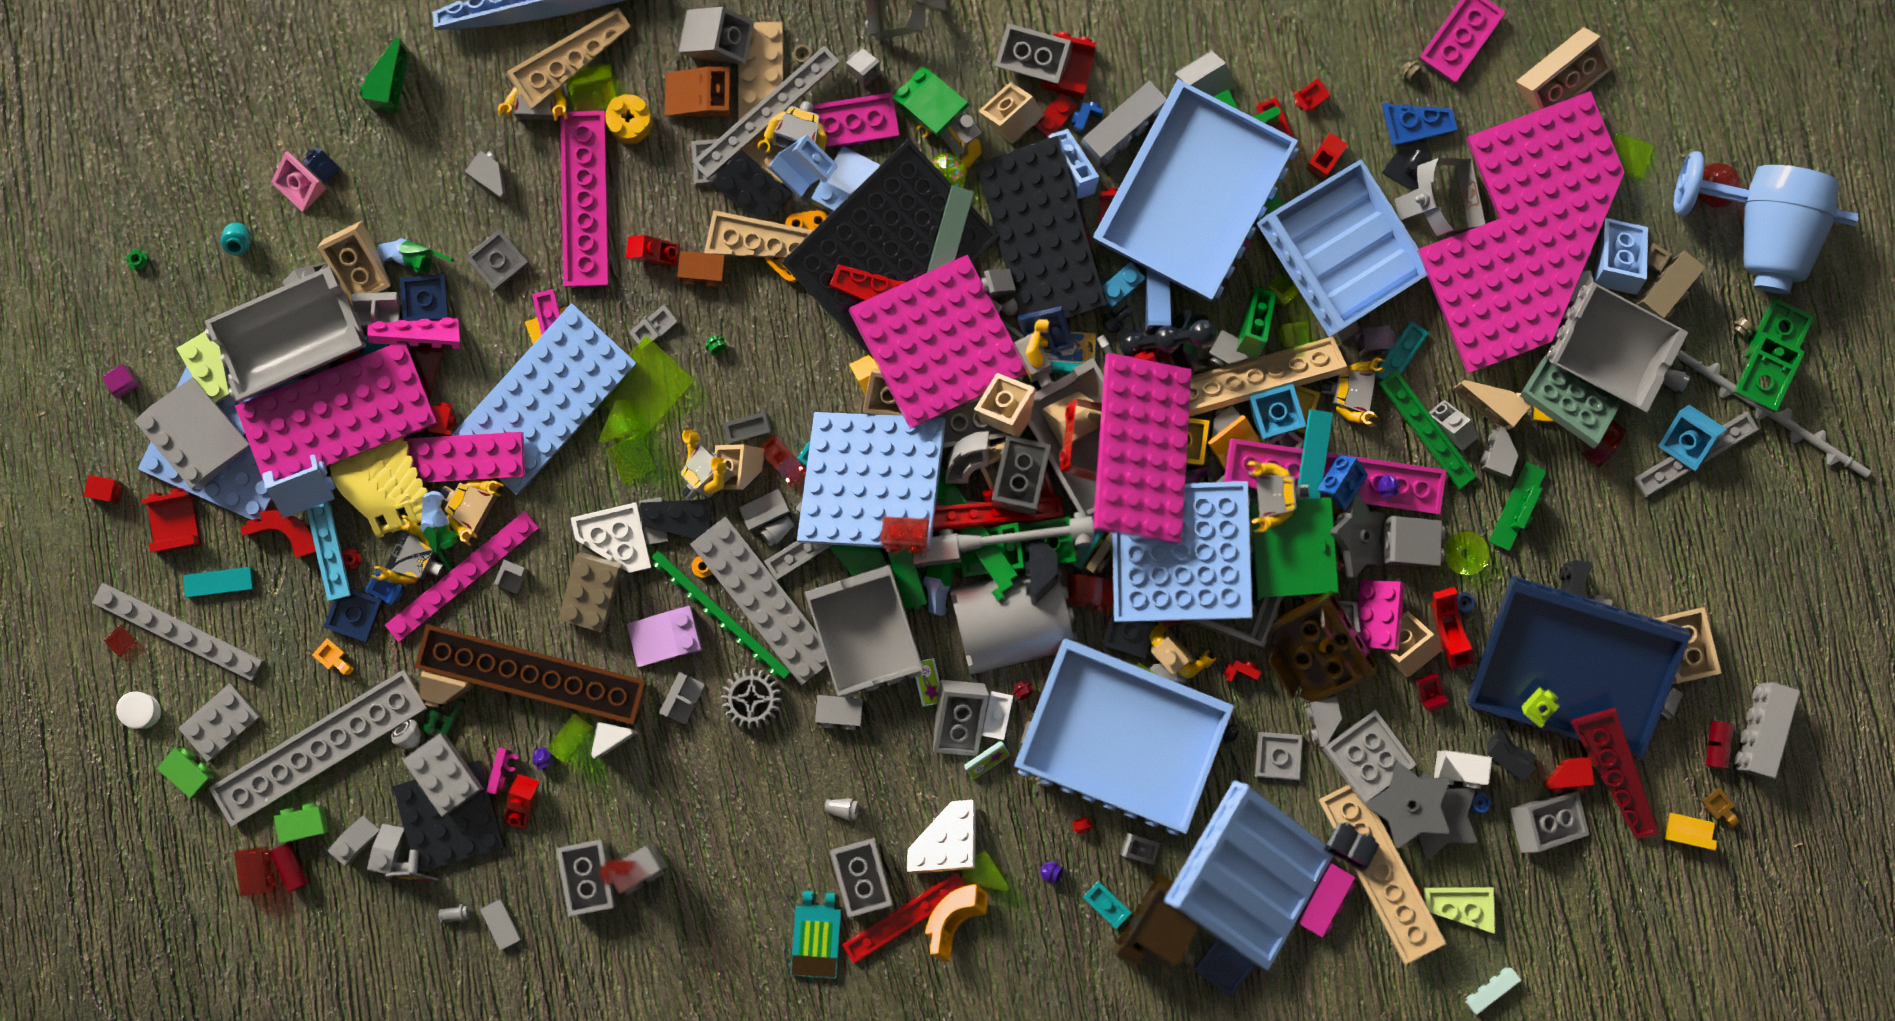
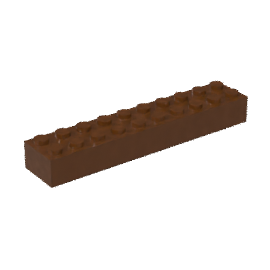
(531, 674)

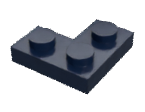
(1058, 330)

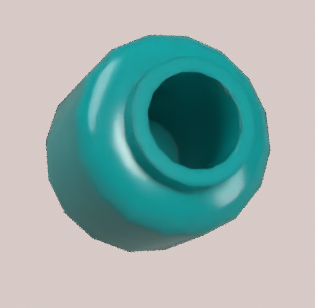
(236, 239)

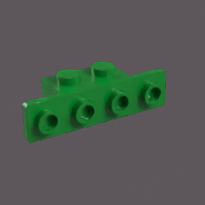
(1519, 506)

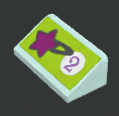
(928, 683)
(987, 760)

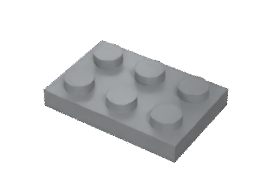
(219, 722)

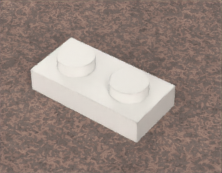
(997, 715)

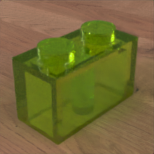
(570, 738)

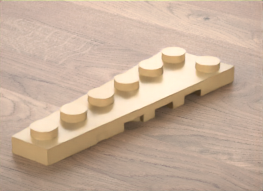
(552, 67)
(751, 237)

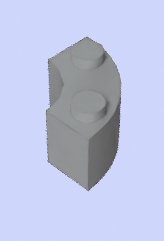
(968, 456)

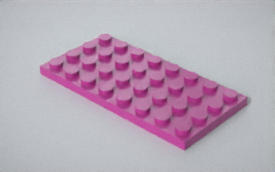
(337, 413)
(1142, 449)

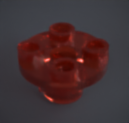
(1721, 174)

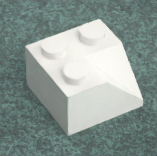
(1463, 767)

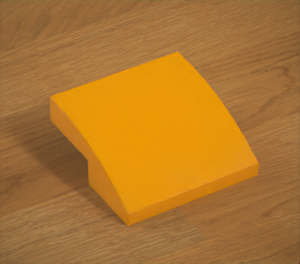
(1240, 430)

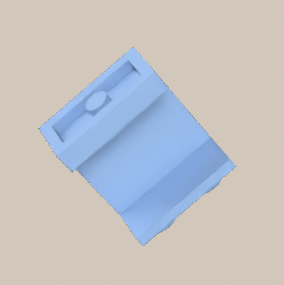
(802, 165)
(301, 489)

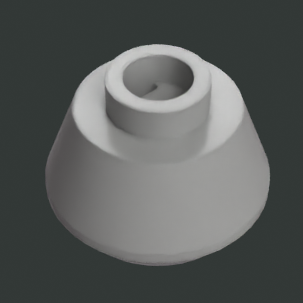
(407, 734)

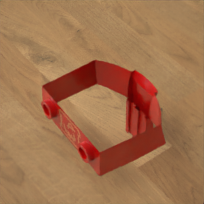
(1066, 451)

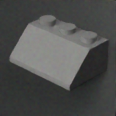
(1034, 53)

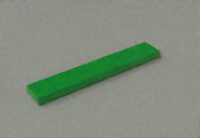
(1427, 430)

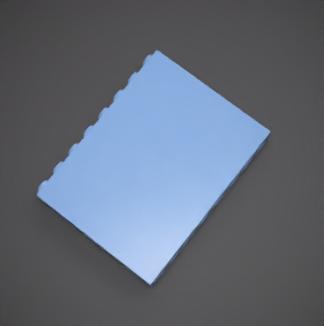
(1196, 191)
(1123, 737)

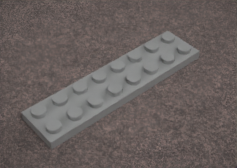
(761, 599)

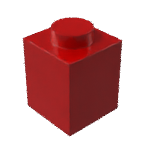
(103, 489)

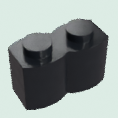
(1352, 846)

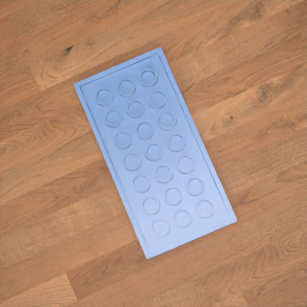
(552, 390)

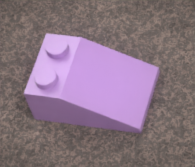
(665, 636)

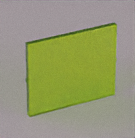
(651, 385)

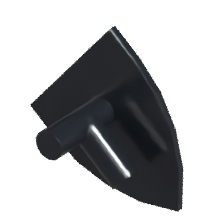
(1404, 164)

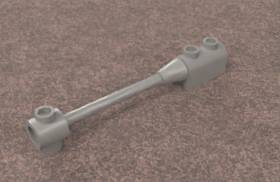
(949, 546)

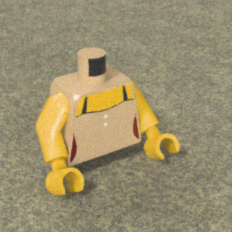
(469, 506)
(1175, 655)

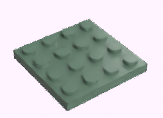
(1571, 401)

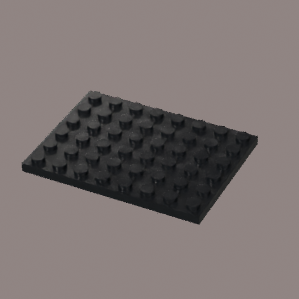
(885, 230)

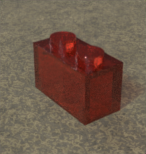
(1091, 591)
(254, 871)

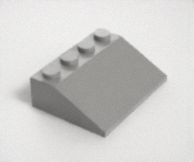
(192, 433)

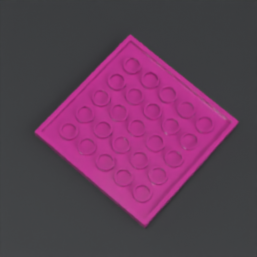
(937, 341)

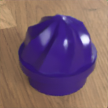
(1388, 486)
(542, 758)
(1051, 872)

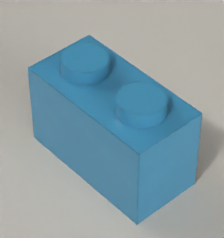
(1122, 285)

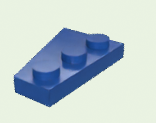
(1412, 124)

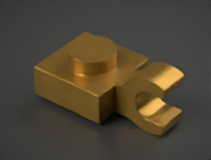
(1719, 805)

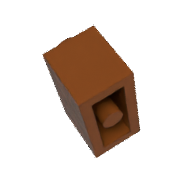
(701, 268)

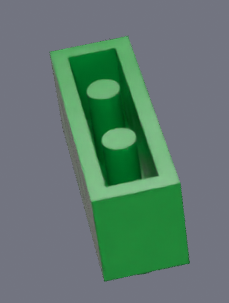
(1256, 322)

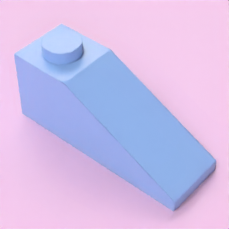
(1081, 170)

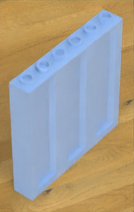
(1344, 247)
(1250, 875)

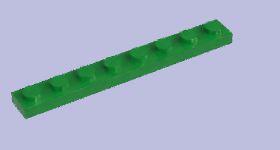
(727, 622)

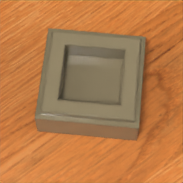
(1657, 258)

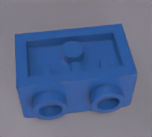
(1343, 480)

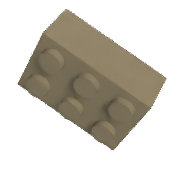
(1671, 285)
(590, 592)

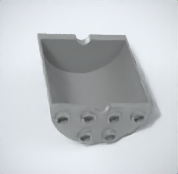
(1616, 345)
(1011, 629)
(864, 632)

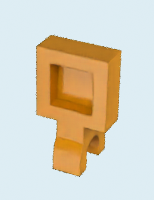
(331, 655)

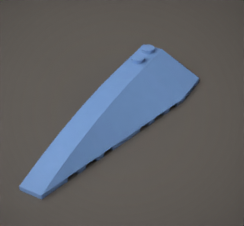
(501, 12)

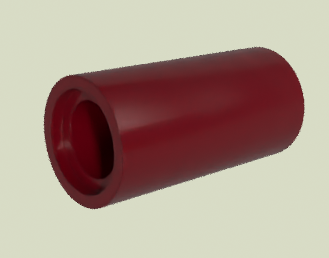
(1719, 744)
(289, 867)

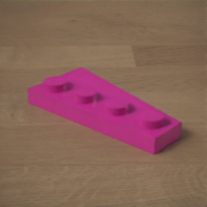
(416, 332)

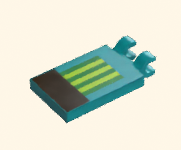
(816, 938)

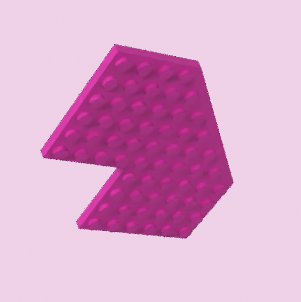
(1514, 276)

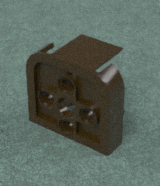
(1316, 675)
(1155, 929)

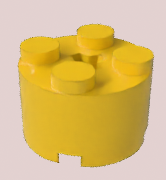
(638, 127)

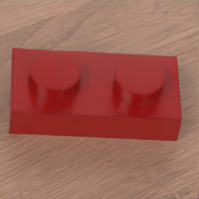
(1056, 115)

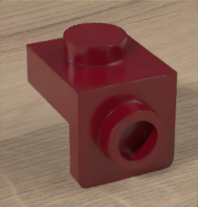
(1431, 692)

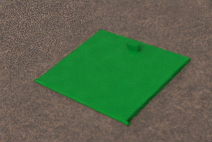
(1296, 554)

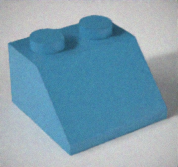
(1276, 411)
(1692, 437)

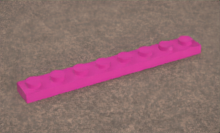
(462, 577)

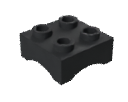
(1574, 577)
(1516, 760)

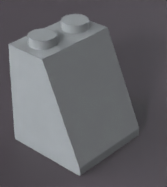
(716, 35)
(1413, 542)

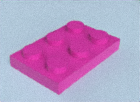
(1380, 613)

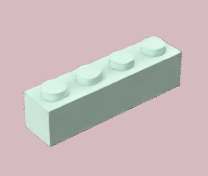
(1493, 990)

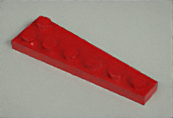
(861, 283)

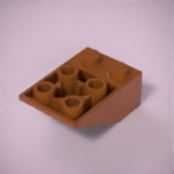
(698, 92)

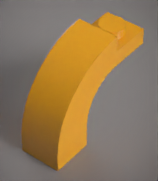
(949, 914)

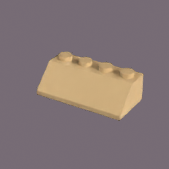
(1565, 71)

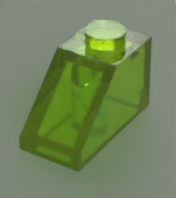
(985, 873)

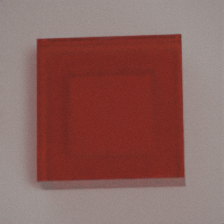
(120, 640)

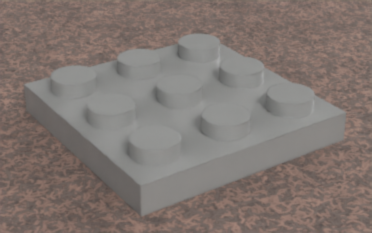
(1367, 756)

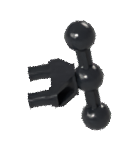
(1179, 340)

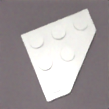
(615, 535)
(947, 841)

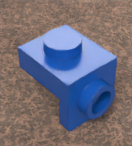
(1080, 119)
(384, 590)

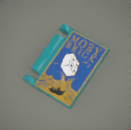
(1067, 360)

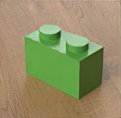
(186, 772)
(301, 823)

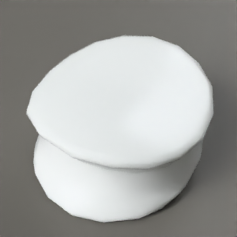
(138, 710)

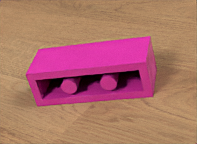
(1326, 900)

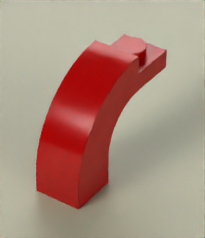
(295, 528)
(1450, 629)

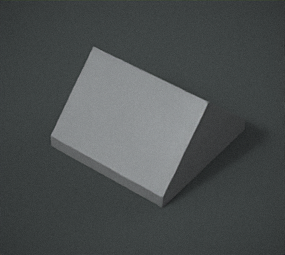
(1207, 75)

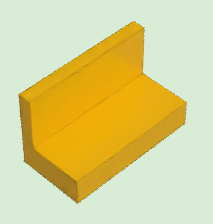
(1690, 831)

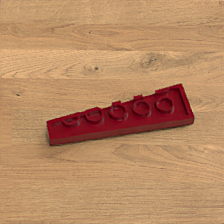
(1612, 756)

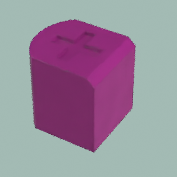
(120, 381)

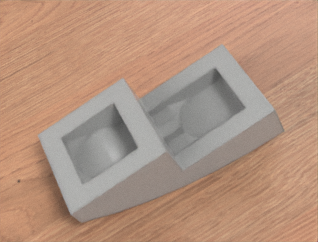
(656, 325)

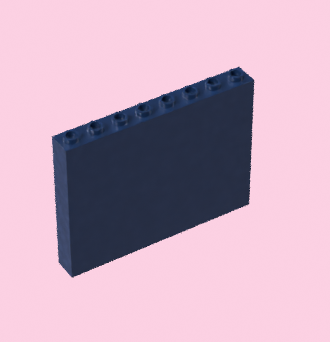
(1584, 655)

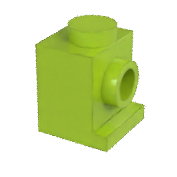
(1539, 698)

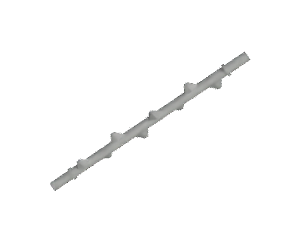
(1783, 417)

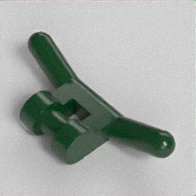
(449, 720)

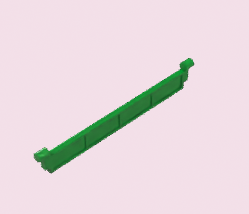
(989, 555)

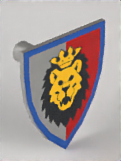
(408, 870)

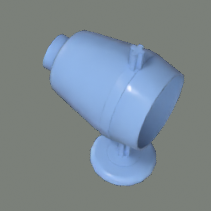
(1784, 217)

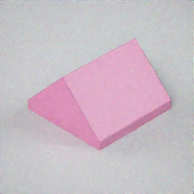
(297, 182)

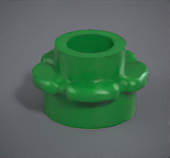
(141, 263)
(715, 345)

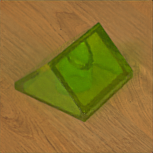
(592, 87)
(621, 422)

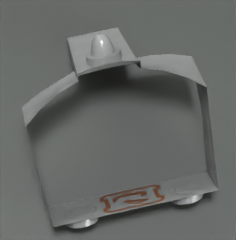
(915, 23)
(1422, 199)

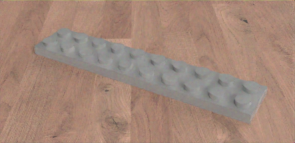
(318, 748)

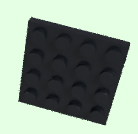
(449, 838)

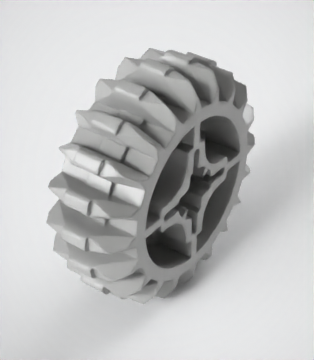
(750, 710)

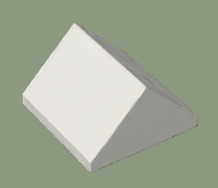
(610, 737)

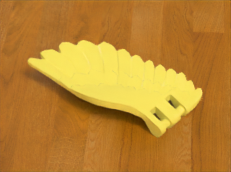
(381, 484)

